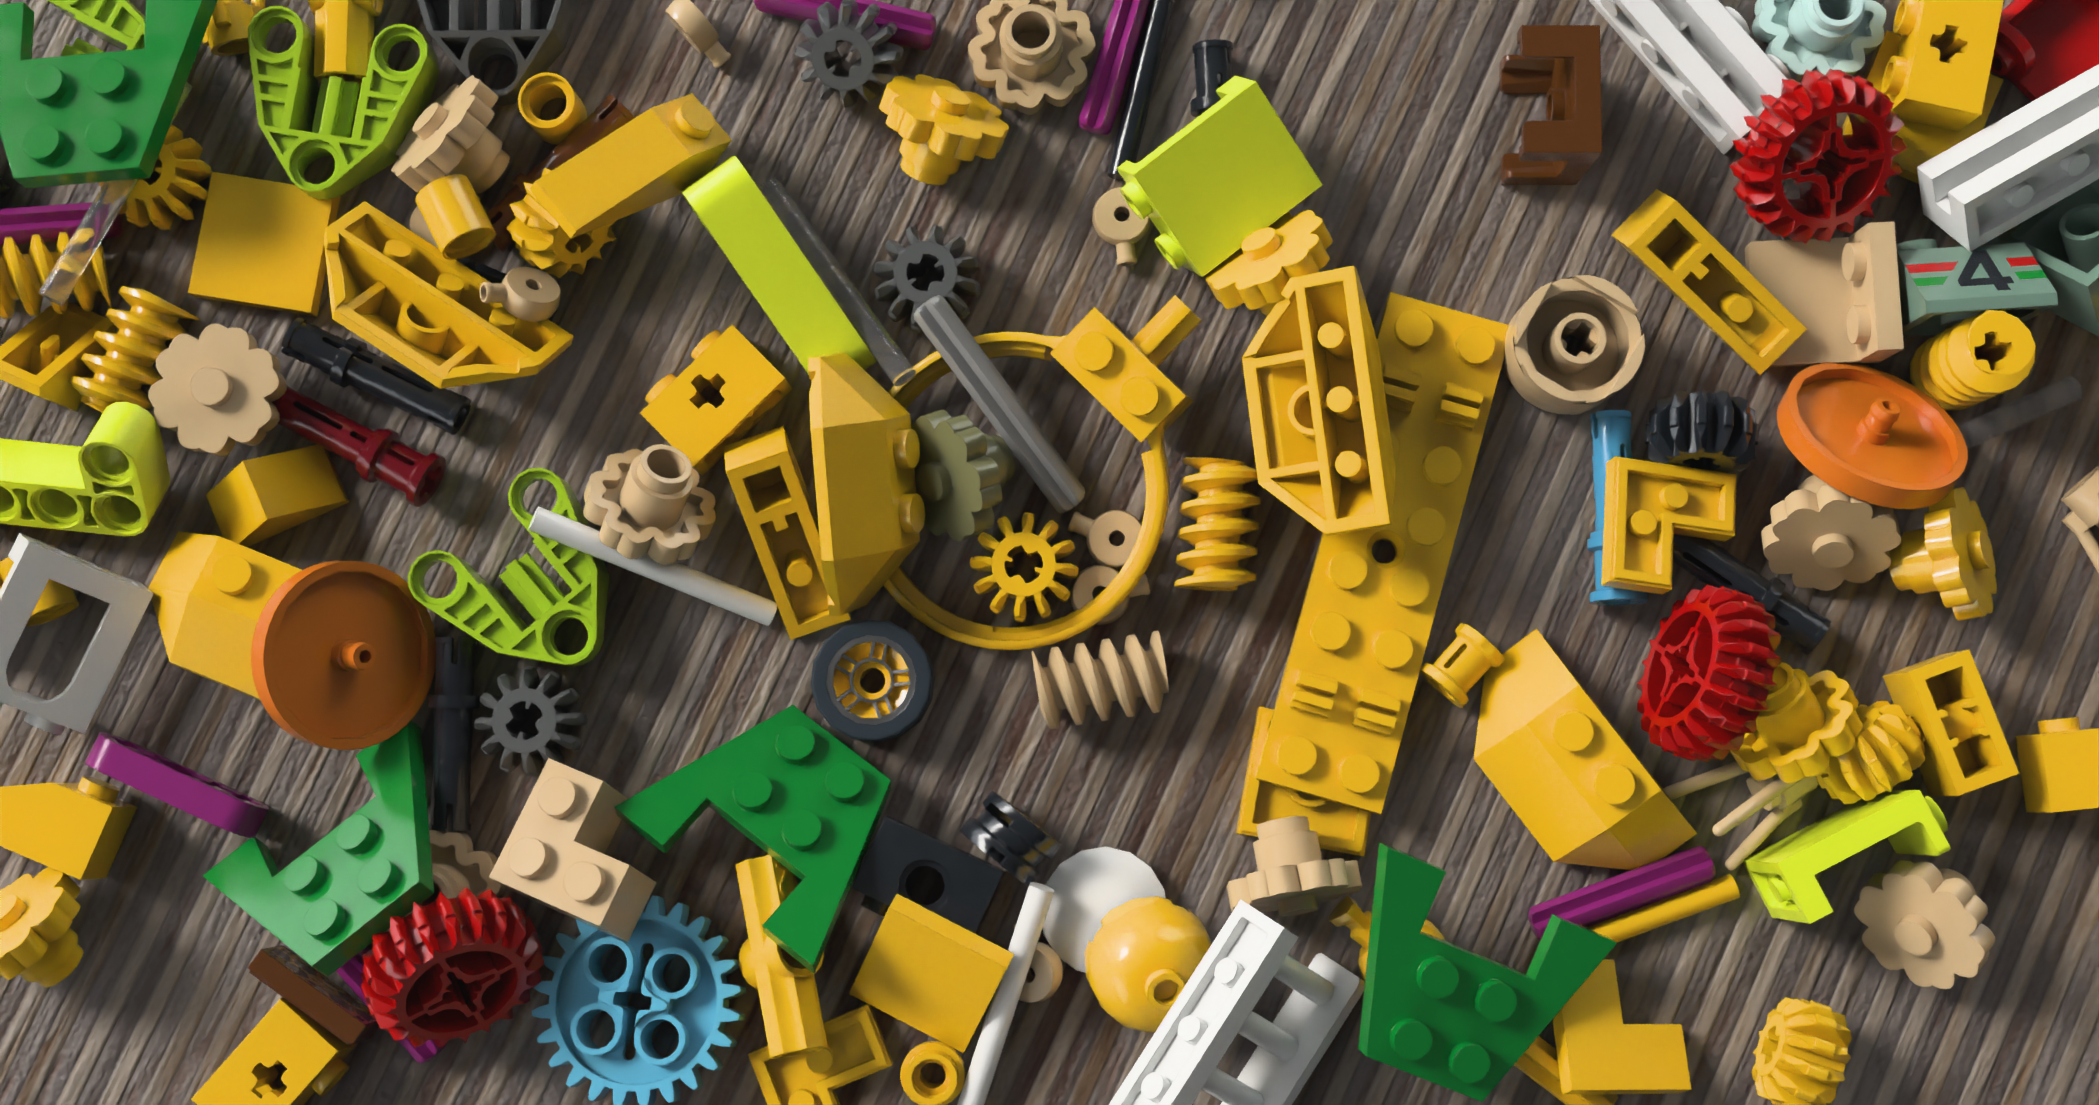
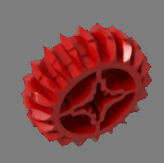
(1802, 142)
(1708, 673)
(451, 968)

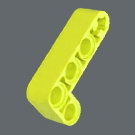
(773, 265)
(96, 488)

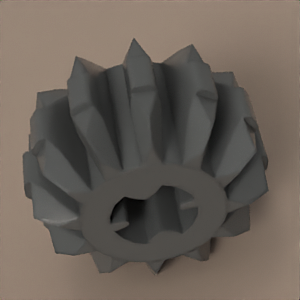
(832, 69)
(913, 262)
(510, 716)

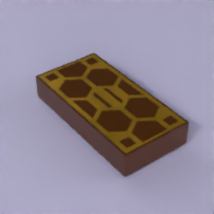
(313, 994)

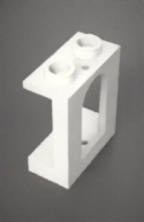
(19, 594)

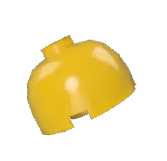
(1144, 960)

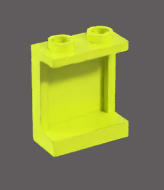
(1219, 179)
(1788, 868)

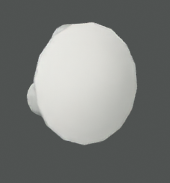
(1086, 891)

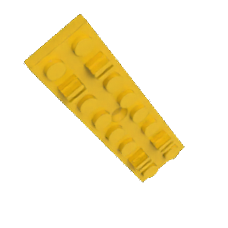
(1371, 620)

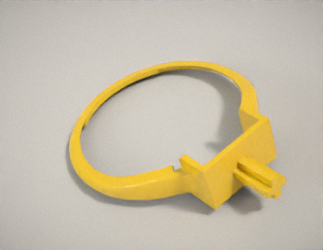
(1137, 393)

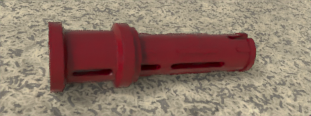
(376, 453)

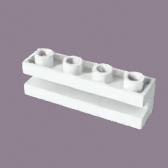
(1700, 59)
(2016, 164)

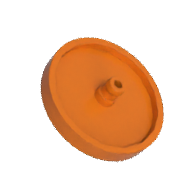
(1872, 435)
(343, 655)

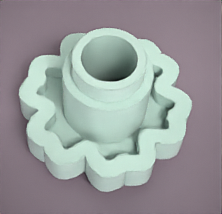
(1819, 33)

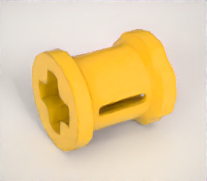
(1461, 665)

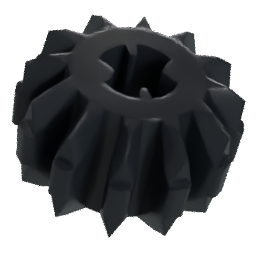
(1702, 431)

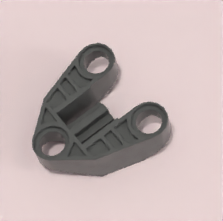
(532, 48)

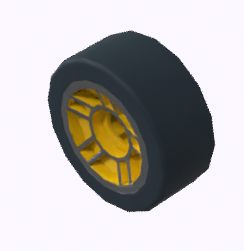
(848, 658)

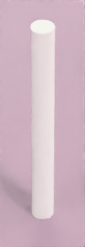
(673, 575)
(1006, 995)

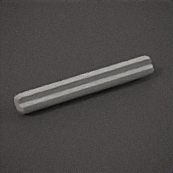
(999, 403)

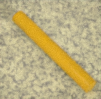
(1669, 909)

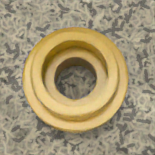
(928, 1093)

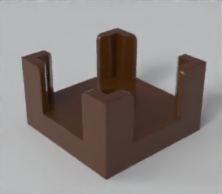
(1567, 68)

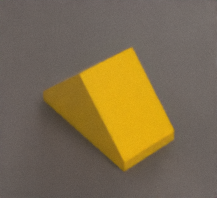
(50, 352)
(275, 494)

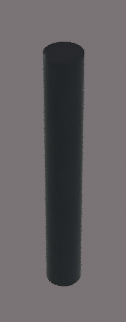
(1141, 85)

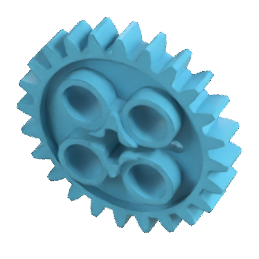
(696, 1010)

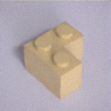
(561, 849)

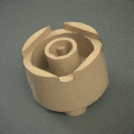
(1608, 344)

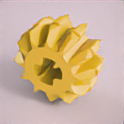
(174, 188)
(545, 242)
(1032, 547)
(1880, 757)
(1801, 1053)

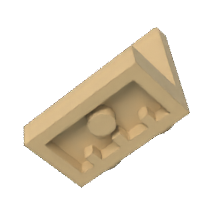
(1838, 291)

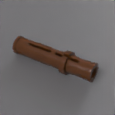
(599, 124)

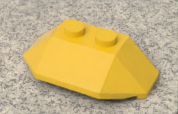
(427, 307)
(1322, 405)
(862, 480)
(210, 605)
(1569, 766)

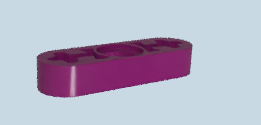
(177, 785)

